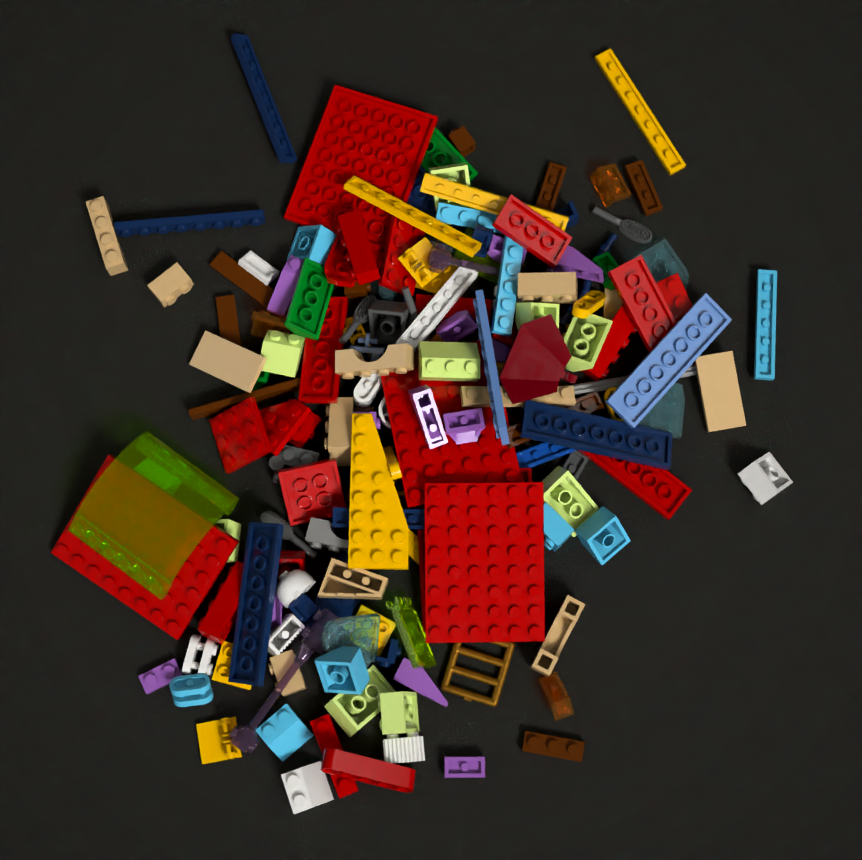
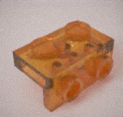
(264, 321)

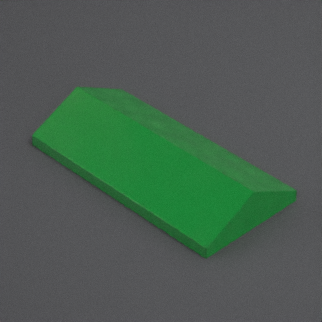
(442, 153)
(309, 301)

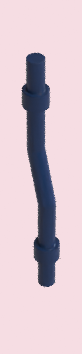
(605, 247)

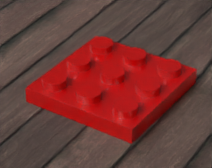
(240, 435)
(311, 490)

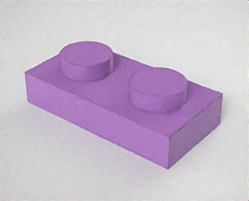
(160, 676)
(464, 767)

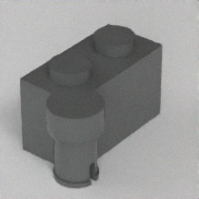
(293, 457)

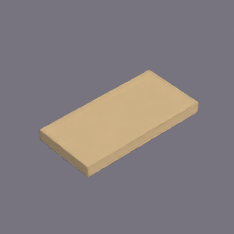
(228, 361)
(720, 391)

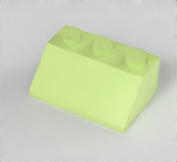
(585, 341)
(448, 361)

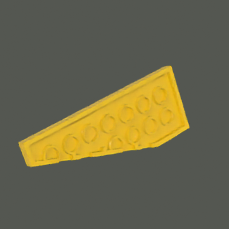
(375, 513)

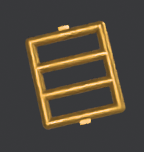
(497, 682)

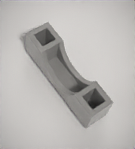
(322, 534)

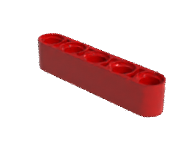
(368, 770)

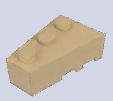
(548, 287)
(340, 430)
(351, 583)

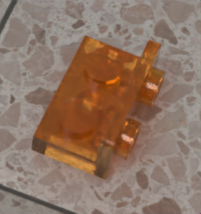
(610, 184)

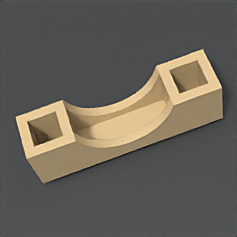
(106, 236)
(397, 359)
(557, 635)

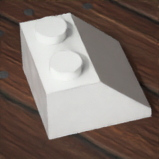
(765, 478)
(307, 787)

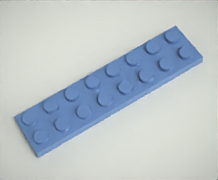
(668, 360)
(490, 368)

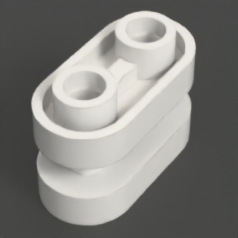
(367, 390)
(209, 650)

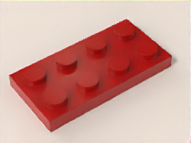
(532, 231)
(399, 239)

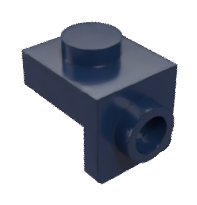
(484, 236)
(394, 651)

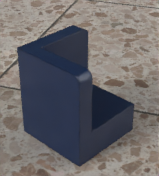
(571, 212)
(303, 607)

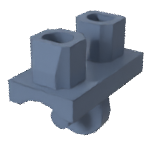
(375, 352)

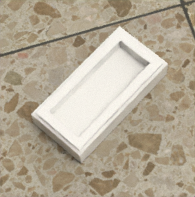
(258, 267)

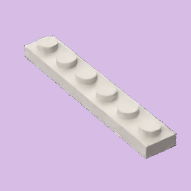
(438, 307)

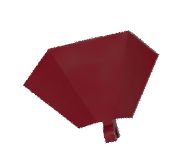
(535, 361)

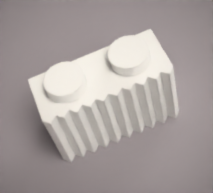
(283, 634)
(403, 749)

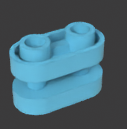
(191, 690)

